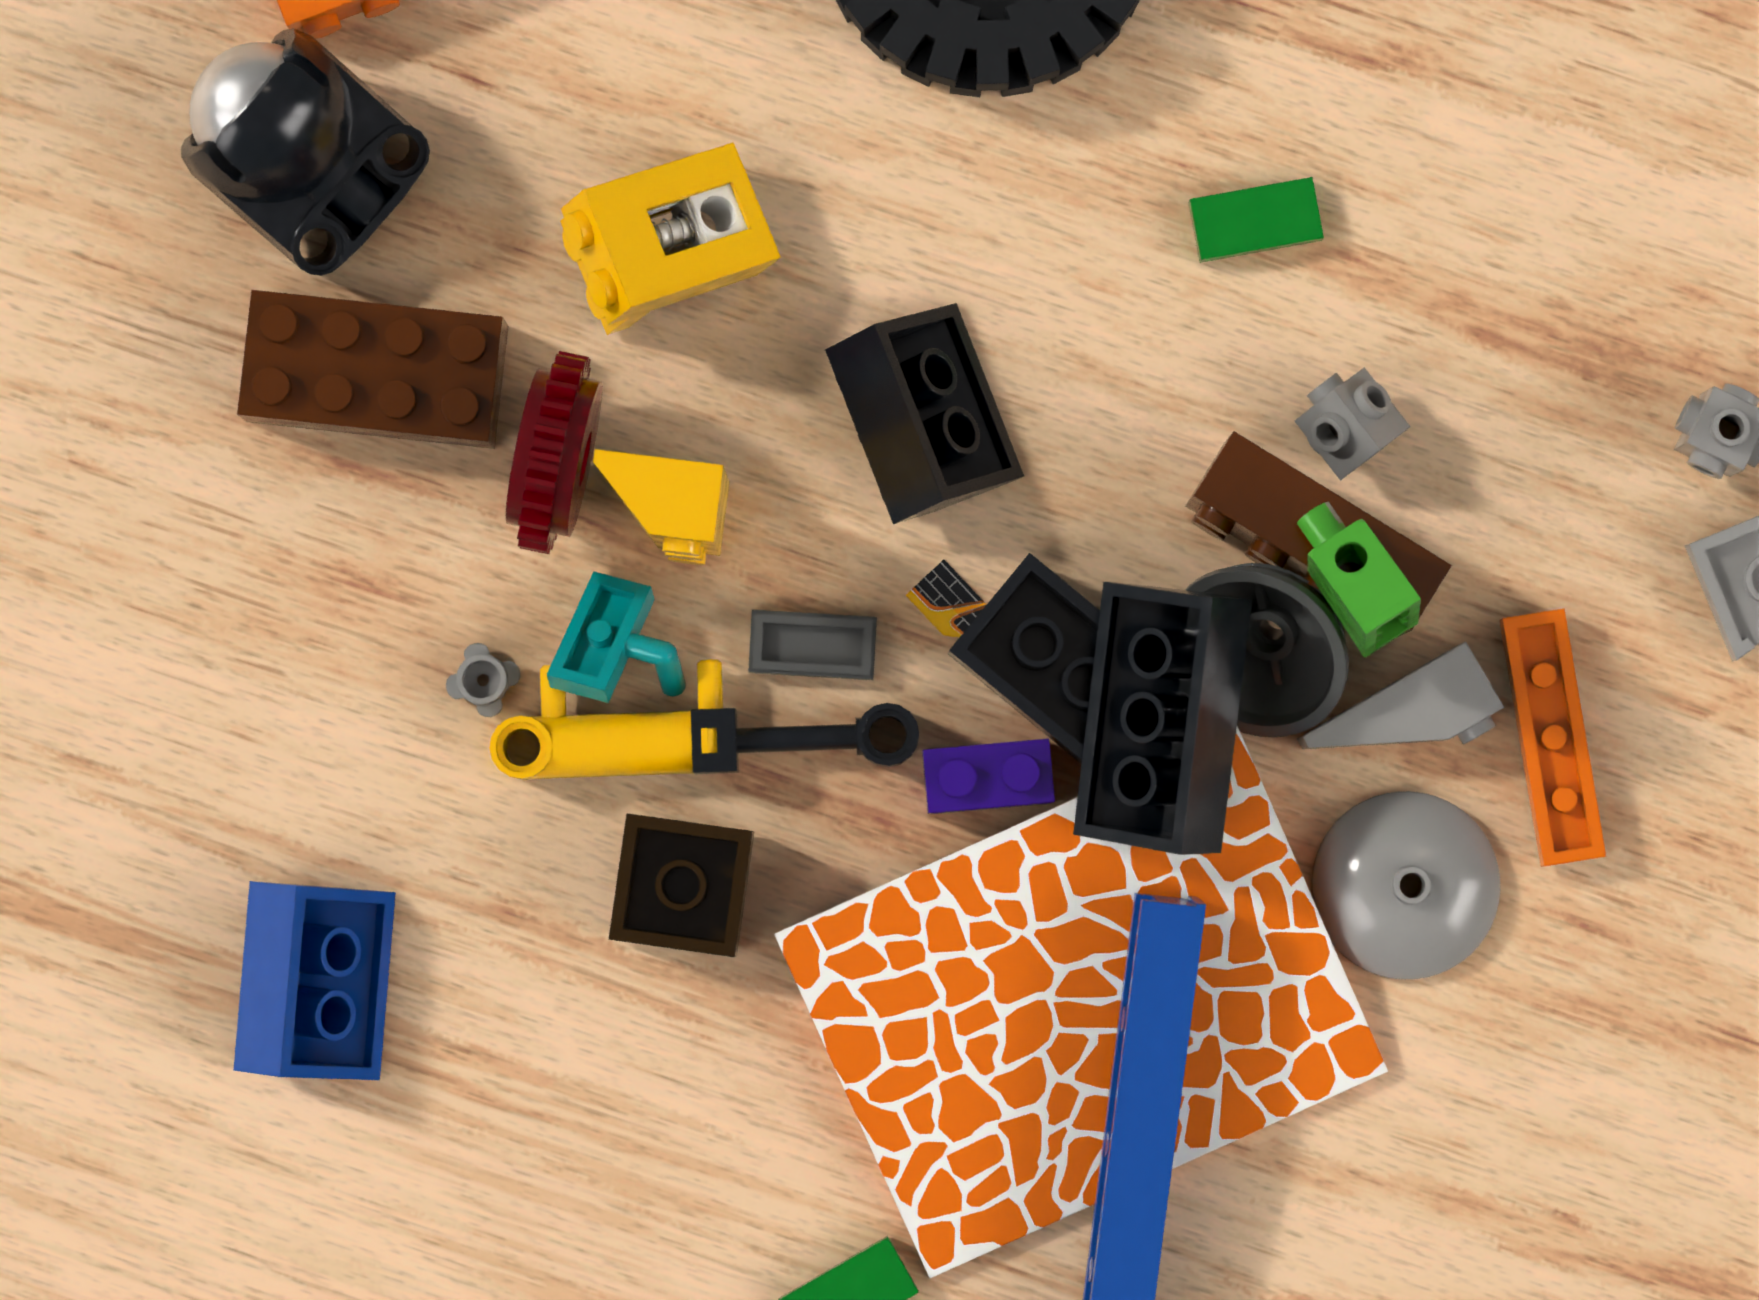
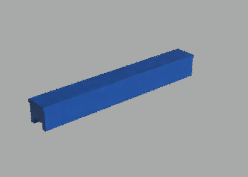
(1144, 1098)

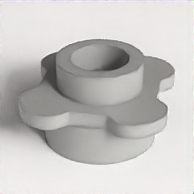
(479, 662)

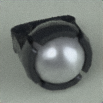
(298, 146)

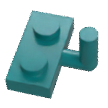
(604, 637)

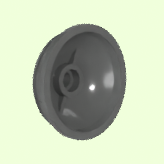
(1288, 672)

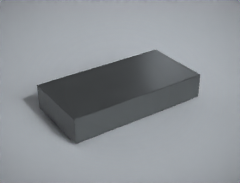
(812, 645)

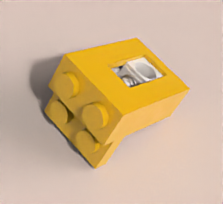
(623, 253)

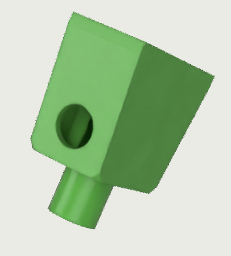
(1369, 603)

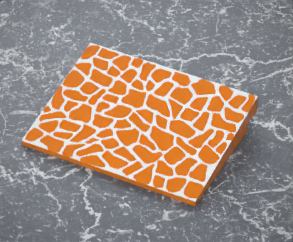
(988, 999)

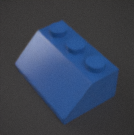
(314, 981)

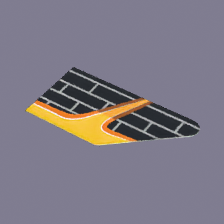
(946, 600)

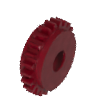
(553, 452)

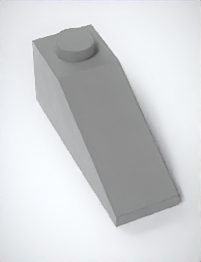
(1427, 705)

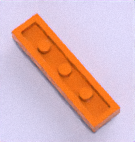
(1552, 737)

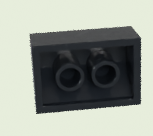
(924, 412)

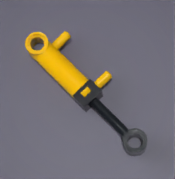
(676, 741)

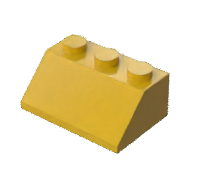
(672, 500)

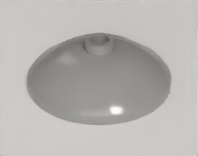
(1360, 878)

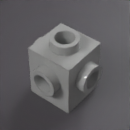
(1350, 421)
(1701, 436)

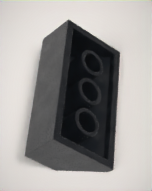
(1162, 718)

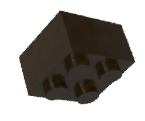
(681, 885)

